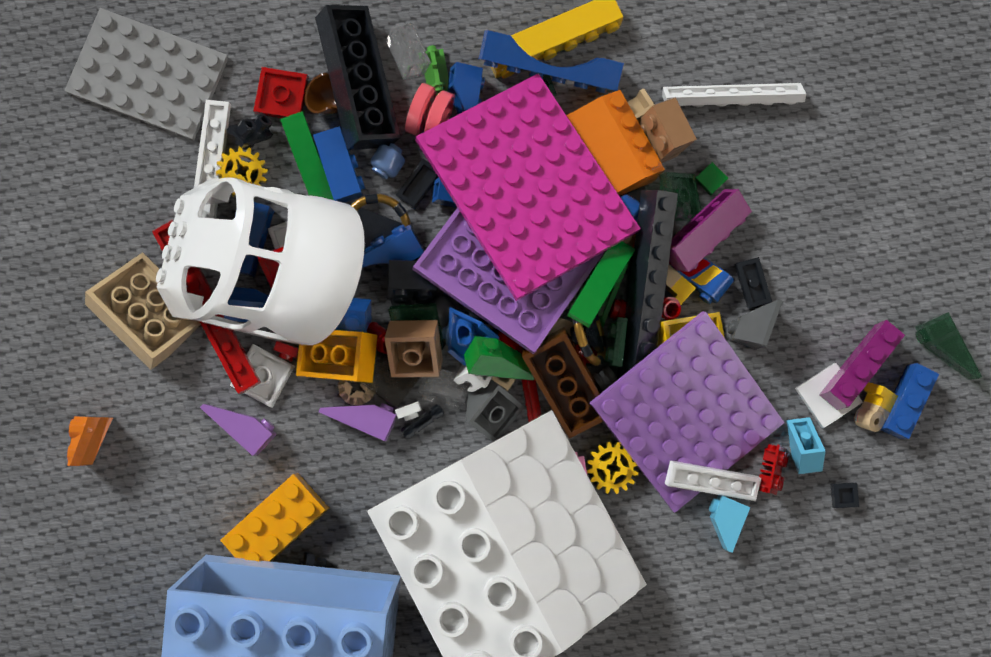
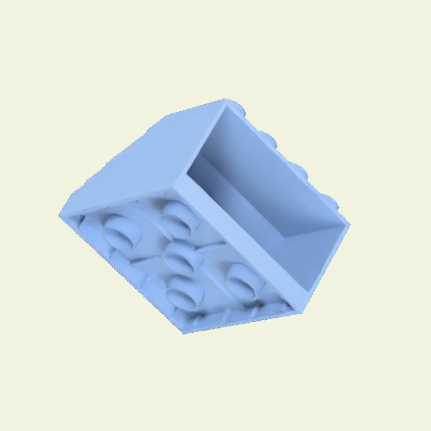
(279, 611)

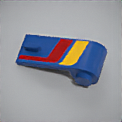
(709, 280)

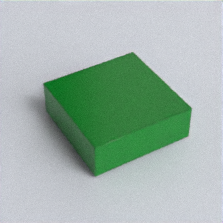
(711, 178)

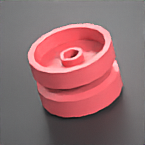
(428, 109)

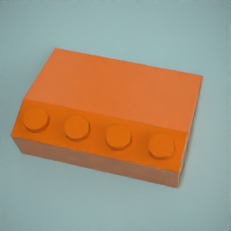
(617, 142)

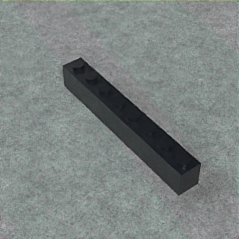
(648, 276)

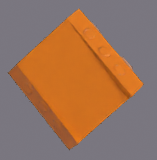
(86, 439)

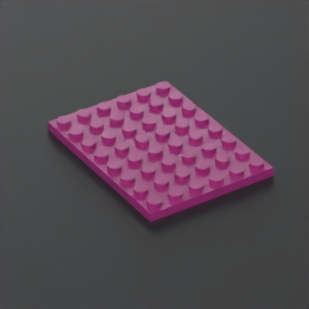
(527, 186)

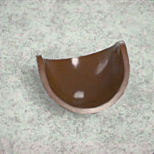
(320, 96)

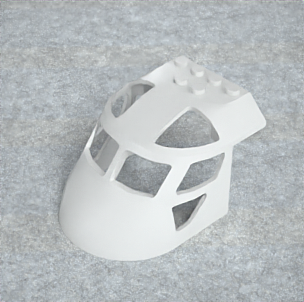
(314, 272)

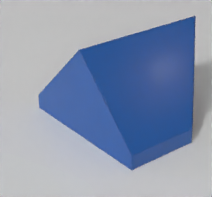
(462, 332)

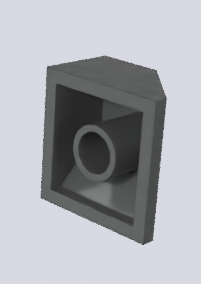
(756, 326)
(492, 410)

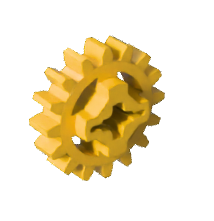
(251, 167)
(609, 479)

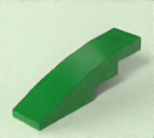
(306, 155)
(601, 283)

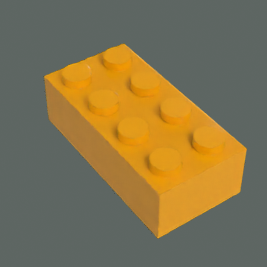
(276, 521)

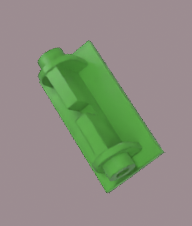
(437, 71)

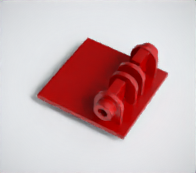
(775, 482)

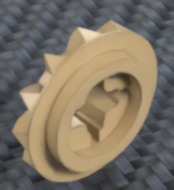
(356, 398)

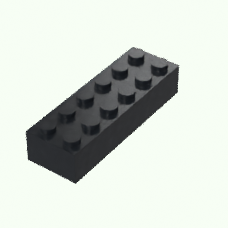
(357, 76)

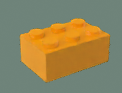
(339, 357)

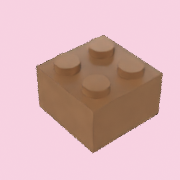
(667, 129)
(414, 348)

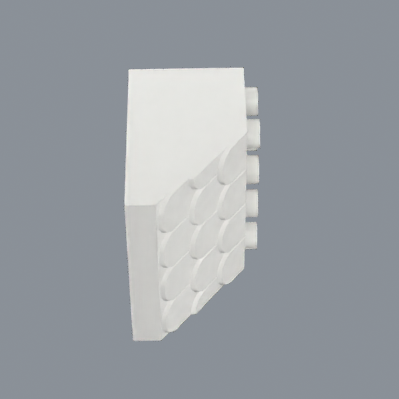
(509, 548)

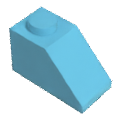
(805, 446)
(728, 520)

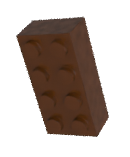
(565, 382)

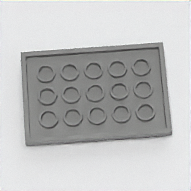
(146, 73)

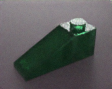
(945, 342)

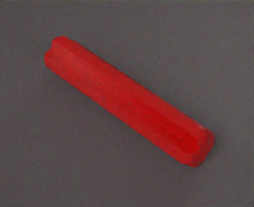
(531, 399)

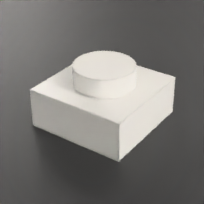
(409, 411)

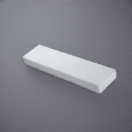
(712, 480)

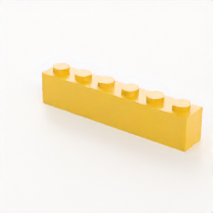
(566, 31)

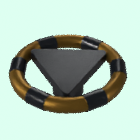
(377, 224)
(594, 336)

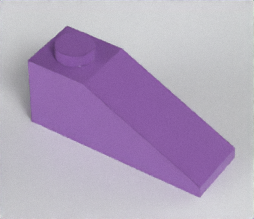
(366, 418)
(247, 430)

